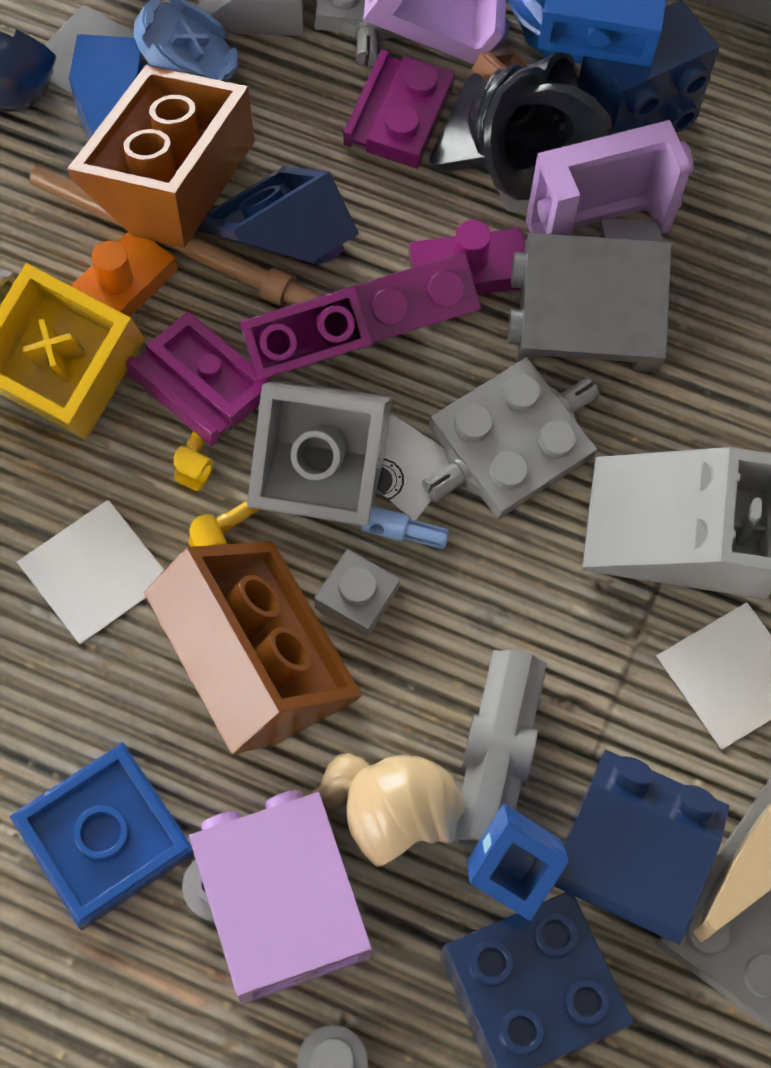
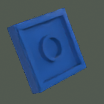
(102, 835)

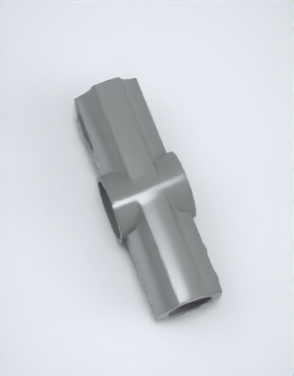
(500, 741)

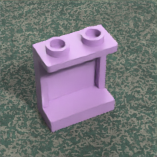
(448, 26)
(610, 179)
(279, 895)

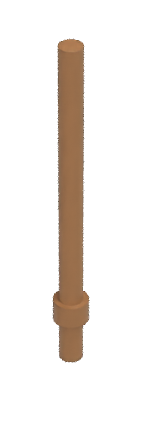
(274, 284)

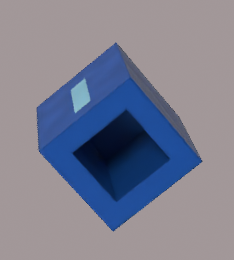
(517, 862)

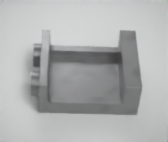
(592, 299)

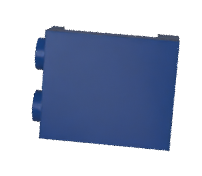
(603, 29)

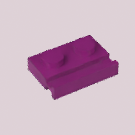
(399, 109)
(198, 377)

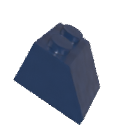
(642, 845)

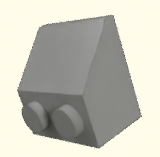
(318, 451)

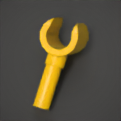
(191, 466)
(209, 529)

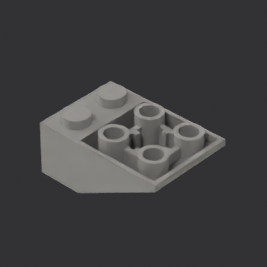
(683, 519)

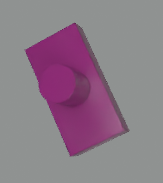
(486, 252)

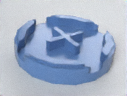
(184, 40)

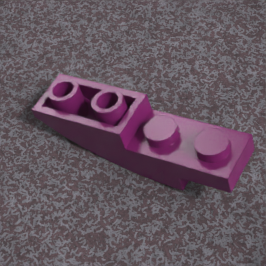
(359, 315)

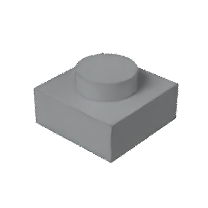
(357, 592)

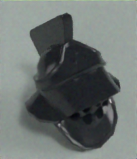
(515, 119)

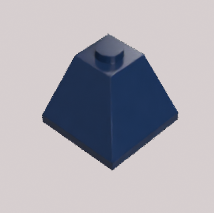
(287, 214)

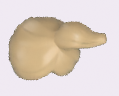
(393, 802)

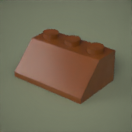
(166, 153)
(250, 643)

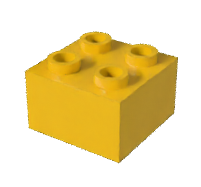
(62, 350)

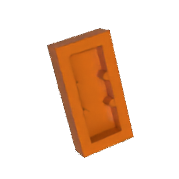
(126, 272)

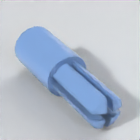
(400, 527)

